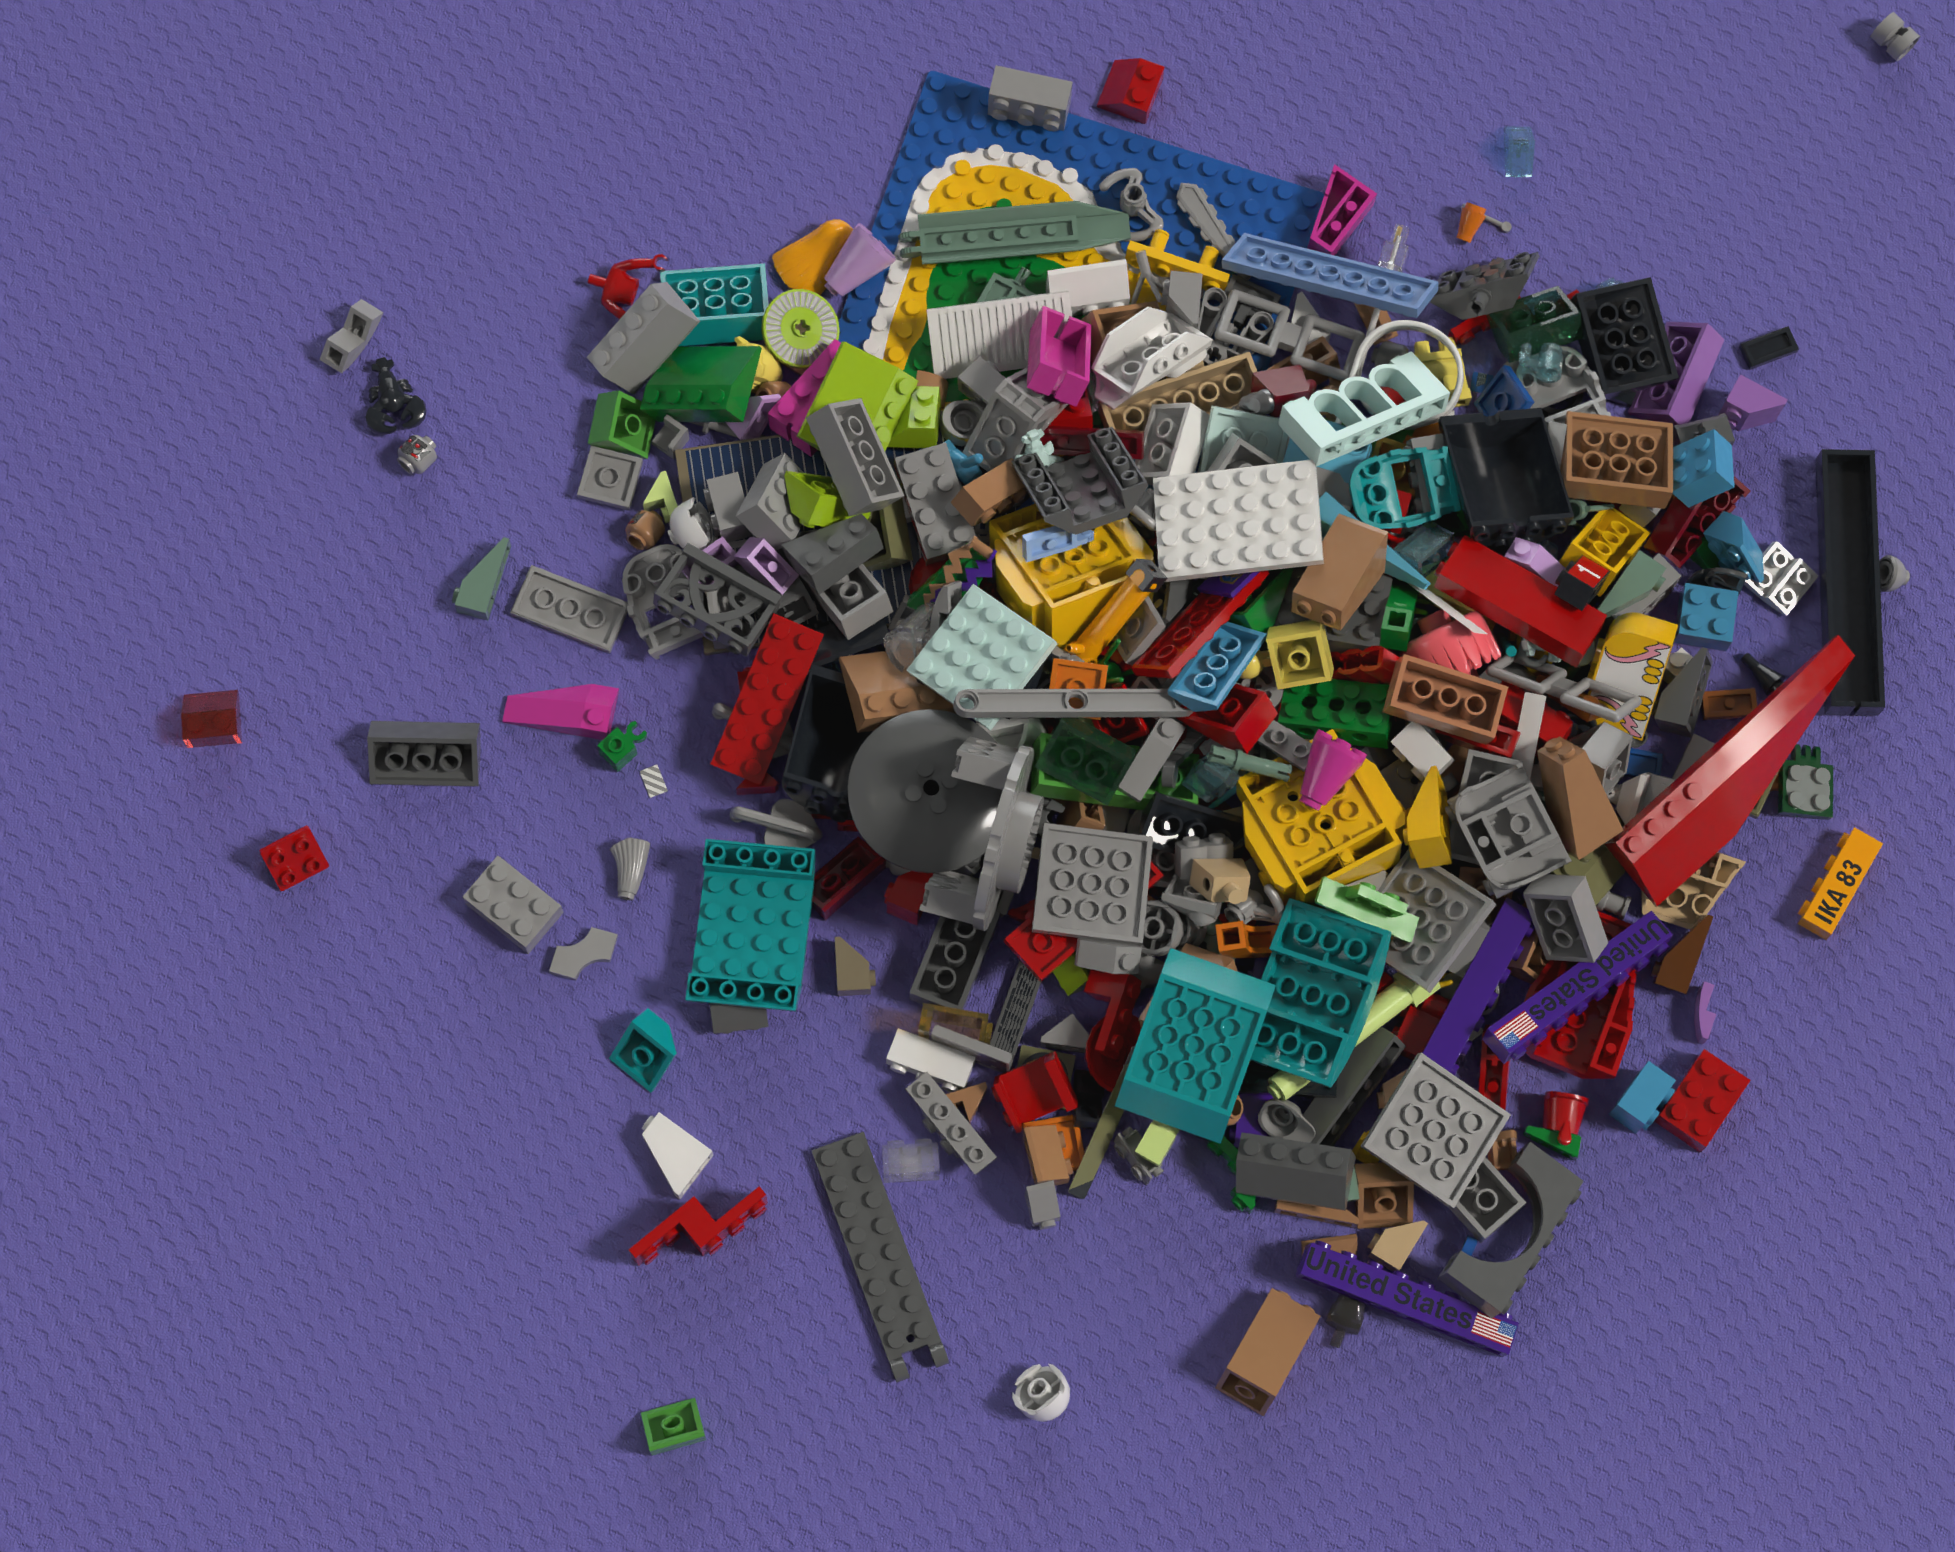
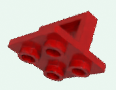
(294, 858)

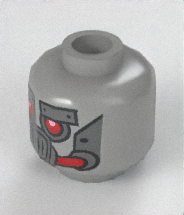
(417, 454)

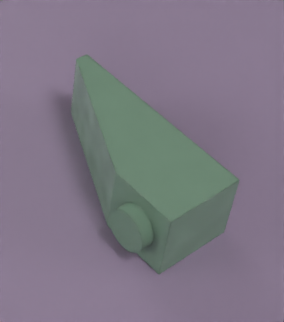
(1634, 584)
(481, 585)

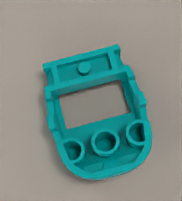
(1376, 495)

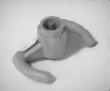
(1134, 201)
(1143, 515)
(1255, 909)

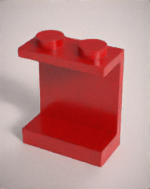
(1034, 1090)

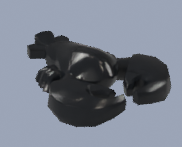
(391, 398)

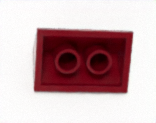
(845, 877)

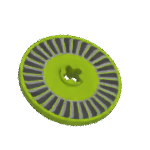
(790, 310)

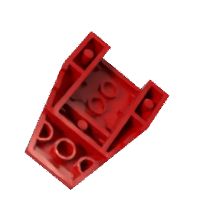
(1597, 1038)

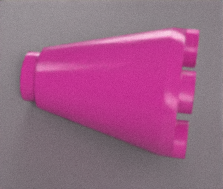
(1328, 769)

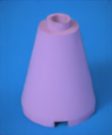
(857, 261)

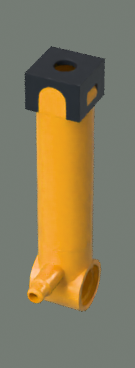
(1141, 581)

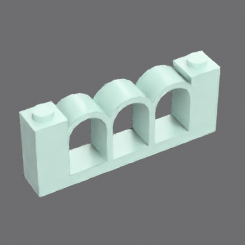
(1405, 374)

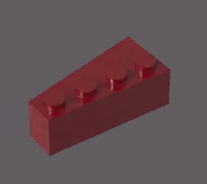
(1683, 527)

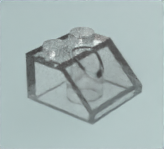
(910, 1161)

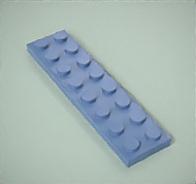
(1330, 275)

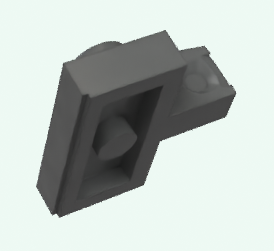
(1243, 310)

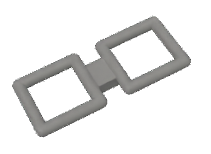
(1288, 335)
(1566, 689)

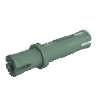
(1238, 760)

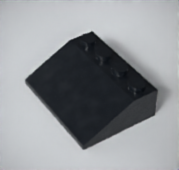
(1625, 337)

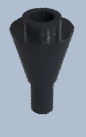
(1765, 676)

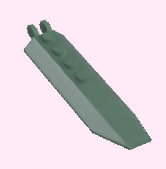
(1014, 231)

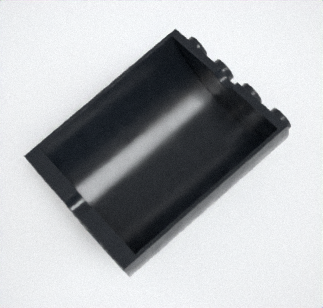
(1507, 476)
(823, 747)

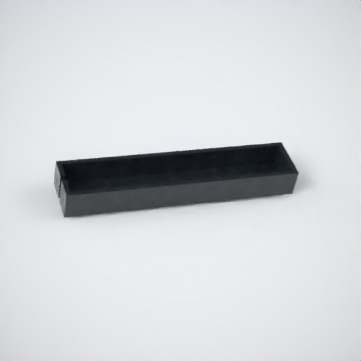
(1851, 576)

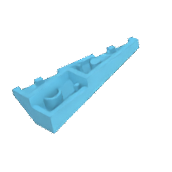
(1395, 564)

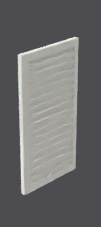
(988, 330)

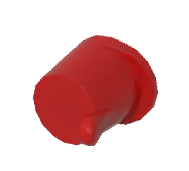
(1564, 1114)

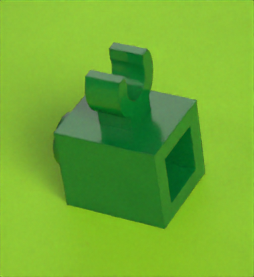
(619, 748)

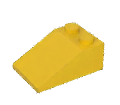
(1429, 824)

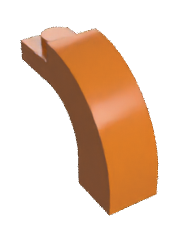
(1244, 941)

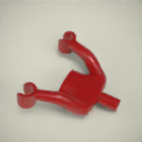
(620, 286)

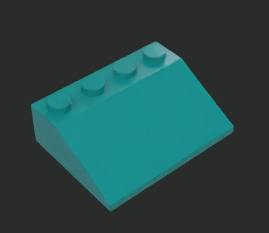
(724, 299)

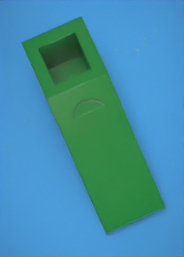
(1398, 616)

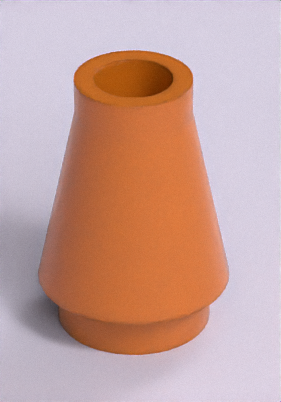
(1470, 221)

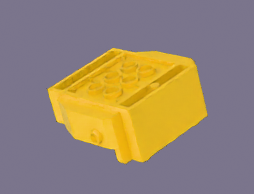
(1067, 588)
(1294, 848)

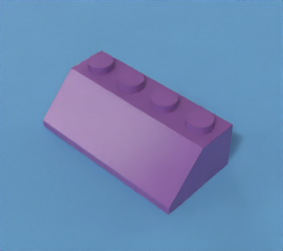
(1694, 354)

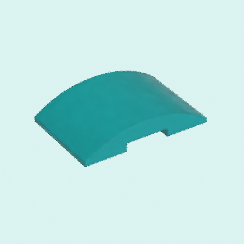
(1323, 992)

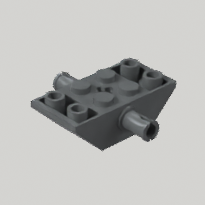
(1485, 287)

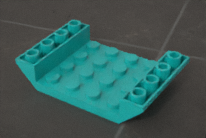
(752, 925)
(1195, 1045)

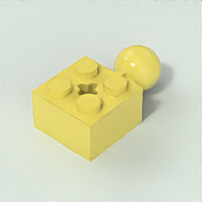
(1284, 651)

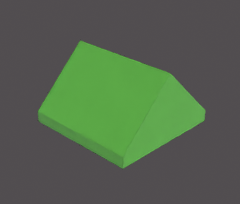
(673, 1426)

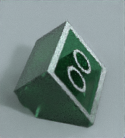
(1536, 321)
(1086, 758)

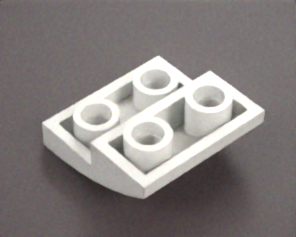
(1784, 579)

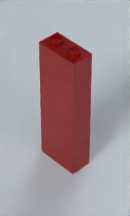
(1517, 600)

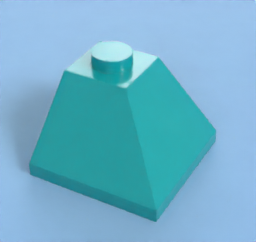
(645, 1049)

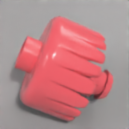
(1453, 644)

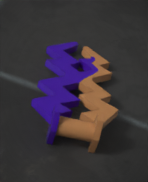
(984, 567)

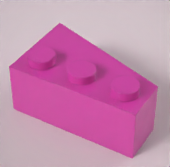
(1341, 211)

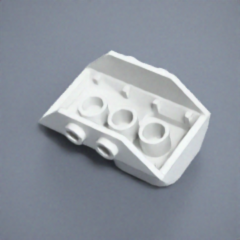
(1143, 352)

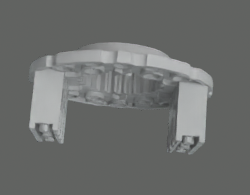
(1010, 838)

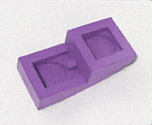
(1702, 1018)

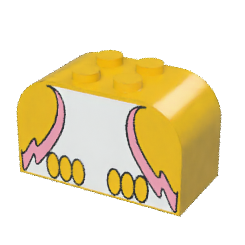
(1633, 661)

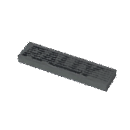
(1015, 1010)

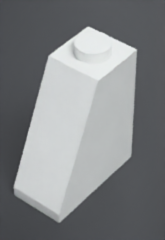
(676, 1152)

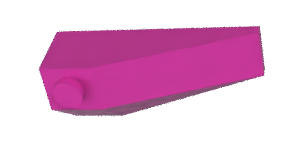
(569, 710)

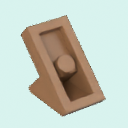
(969, 1099)

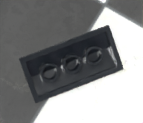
(1172, 819)

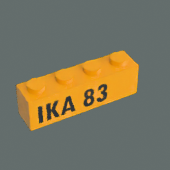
(1840, 882)

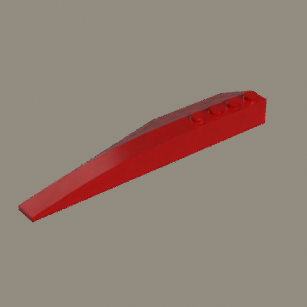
(1724, 785)

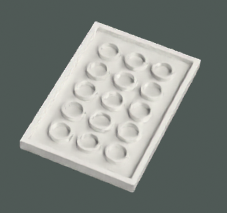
(1238, 520)

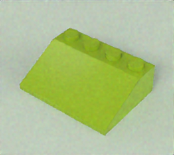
(861, 375)

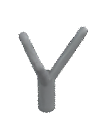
(1146, 273)

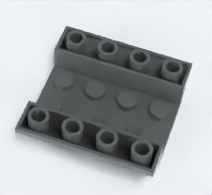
(1085, 489)

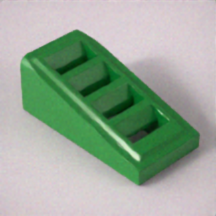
(1549, 1139)

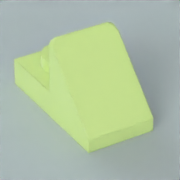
(660, 496)

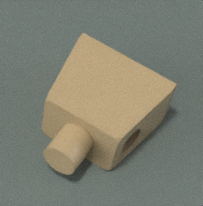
(1221, 879)

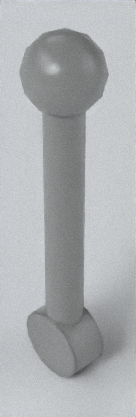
(1505, 226)

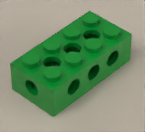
(1342, 705)

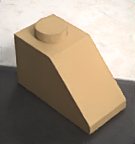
(1395, 1244)

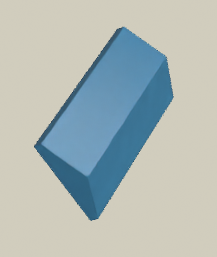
(1216, 667)

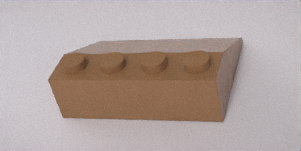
(1618, 460)
(883, 692)

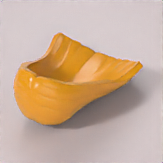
(809, 258)

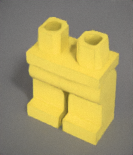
(1443, 368)

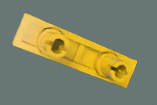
(1163, 262)

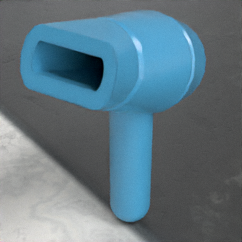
(965, 467)

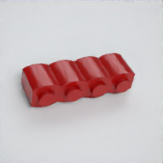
(1365, 666)

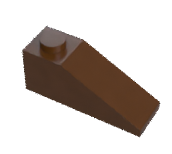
(1680, 961)

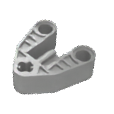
(1209, 321)

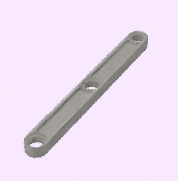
(1054, 703)

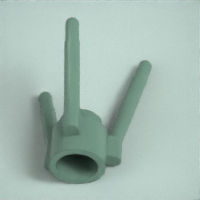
(1581, 509)

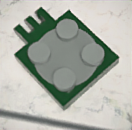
(1805, 785)

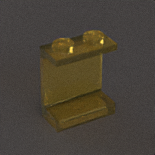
(955, 1017)

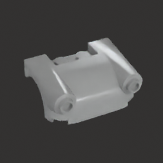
(1508, 831)

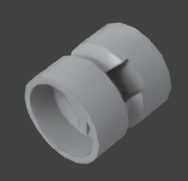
(1895, 36)

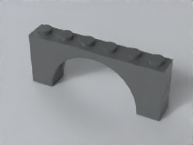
(1550, 1192)

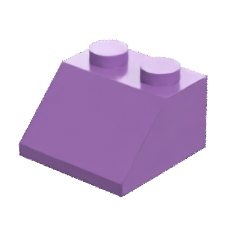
(1751, 405)

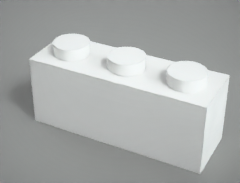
(922, 1055)

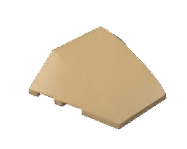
(1697, 894)

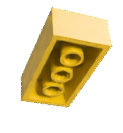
(1609, 541)

